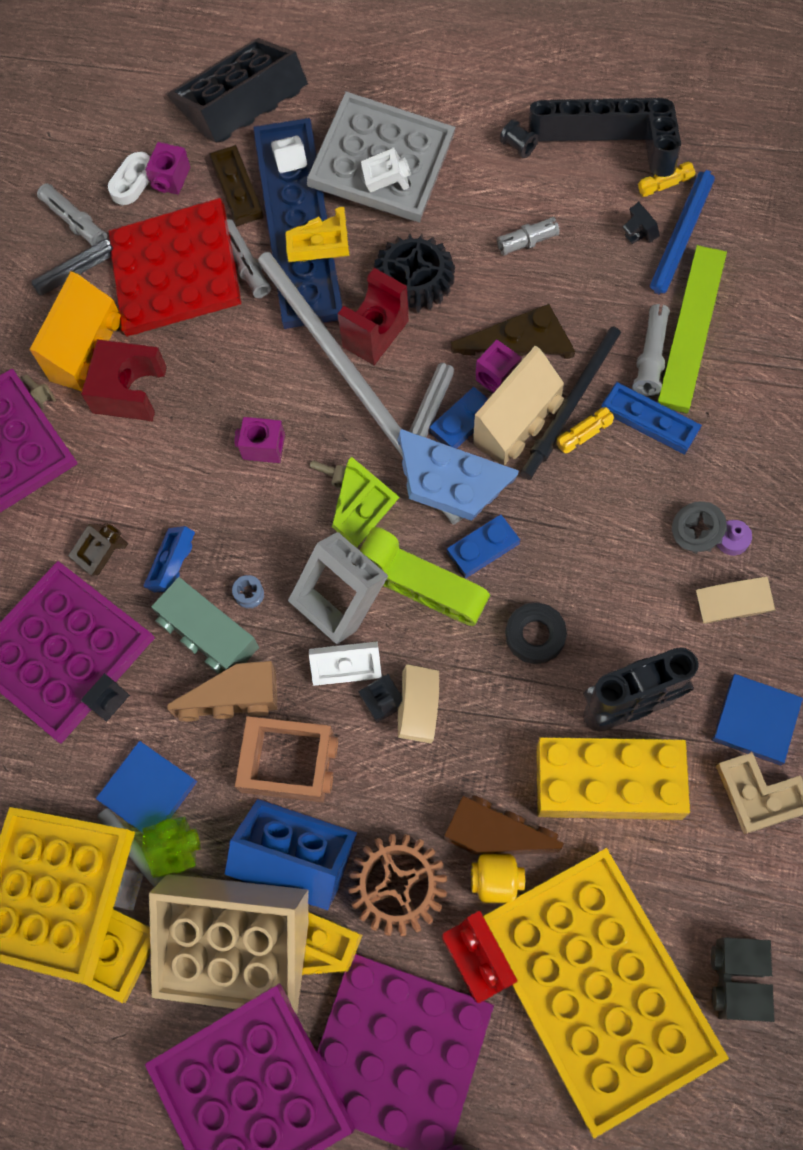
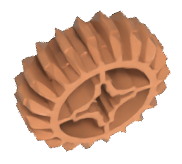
(381, 891)

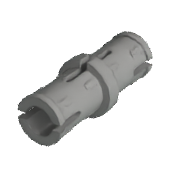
(528, 236)

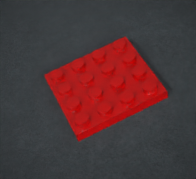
(174, 267)

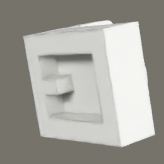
(385, 170)

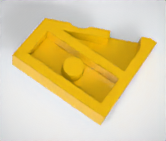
(319, 239)
(328, 946)

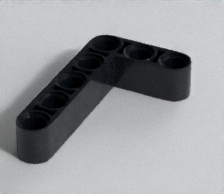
(613, 120)

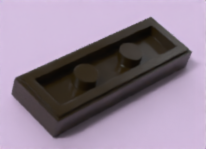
(236, 185)

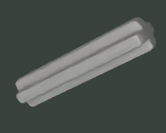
(432, 400)

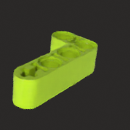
(423, 580)

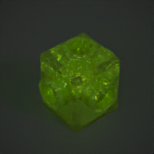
(170, 846)

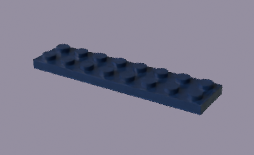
(291, 205)

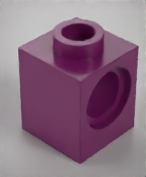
(167, 168)
(496, 365)
(265, 451)

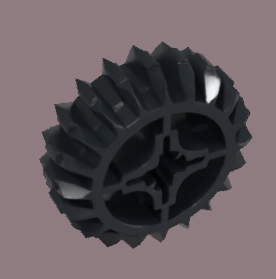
(433, 267)

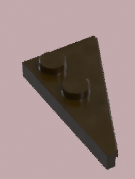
(521, 334)

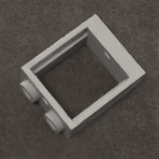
(364, 578)

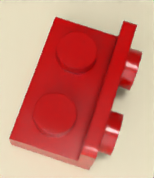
(478, 957)

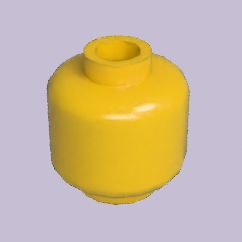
(497, 878)

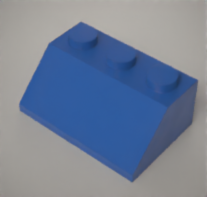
(290, 851)

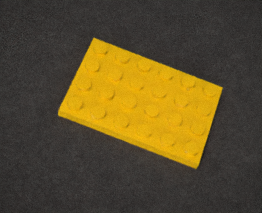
(603, 993)

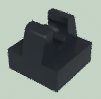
(640, 225)
(381, 698)

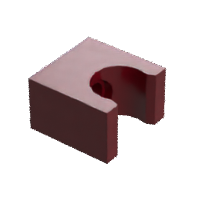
(384, 306)
(111, 375)

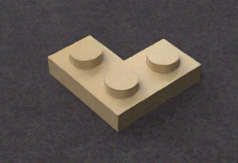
(754, 801)

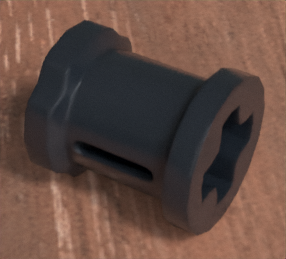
(519, 138)

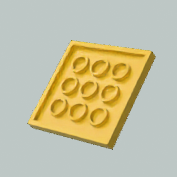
(58, 891)

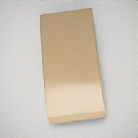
(735, 600)
(419, 704)

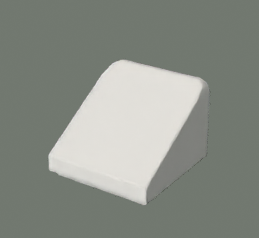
(289, 154)

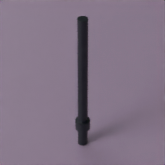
(543, 447)

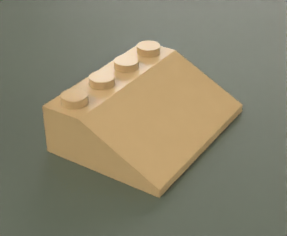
(225, 940)

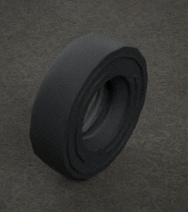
(536, 653)

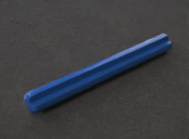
(682, 232)

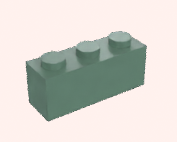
(203, 627)

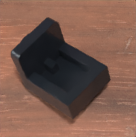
(105, 697)

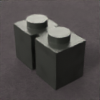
(746, 959)

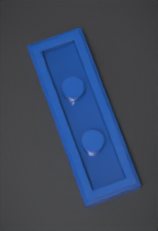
(651, 418)

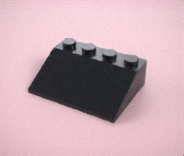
(239, 88)

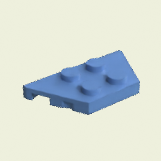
(450, 477)

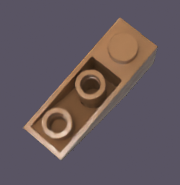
(235, 690)

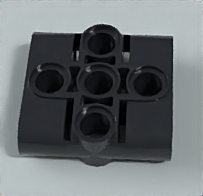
(639, 689)

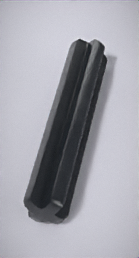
(79, 264)

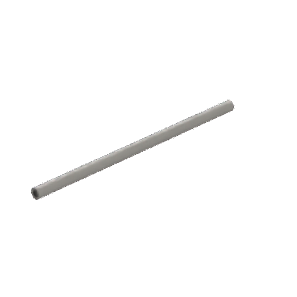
(335, 354)

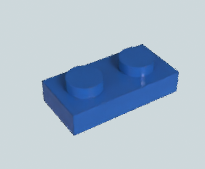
(458, 422)
(483, 546)
(169, 559)

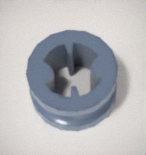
(238, 586)

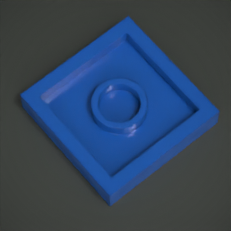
(757, 719)
(146, 788)

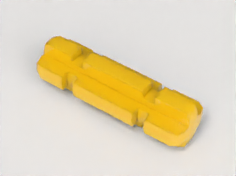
(650, 184)
(585, 430)

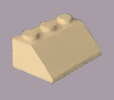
(518, 408)

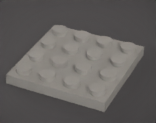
(367, 129)

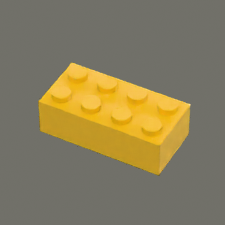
(612, 778)

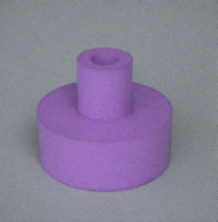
(736, 538)

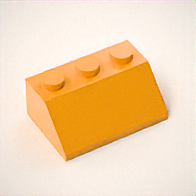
(71, 331)

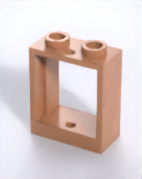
(251, 751)

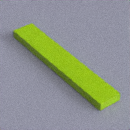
(692, 329)

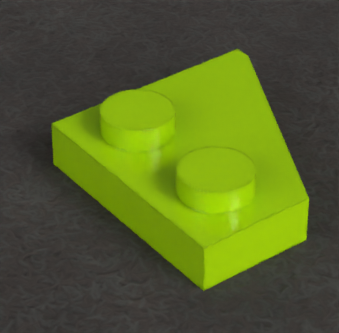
(361, 503)

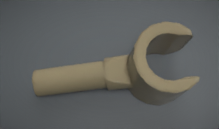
(39, 392)
(337, 472)

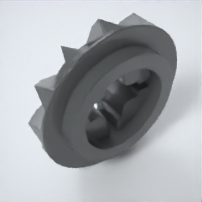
(689, 517)

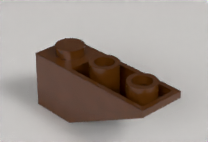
(487, 831)

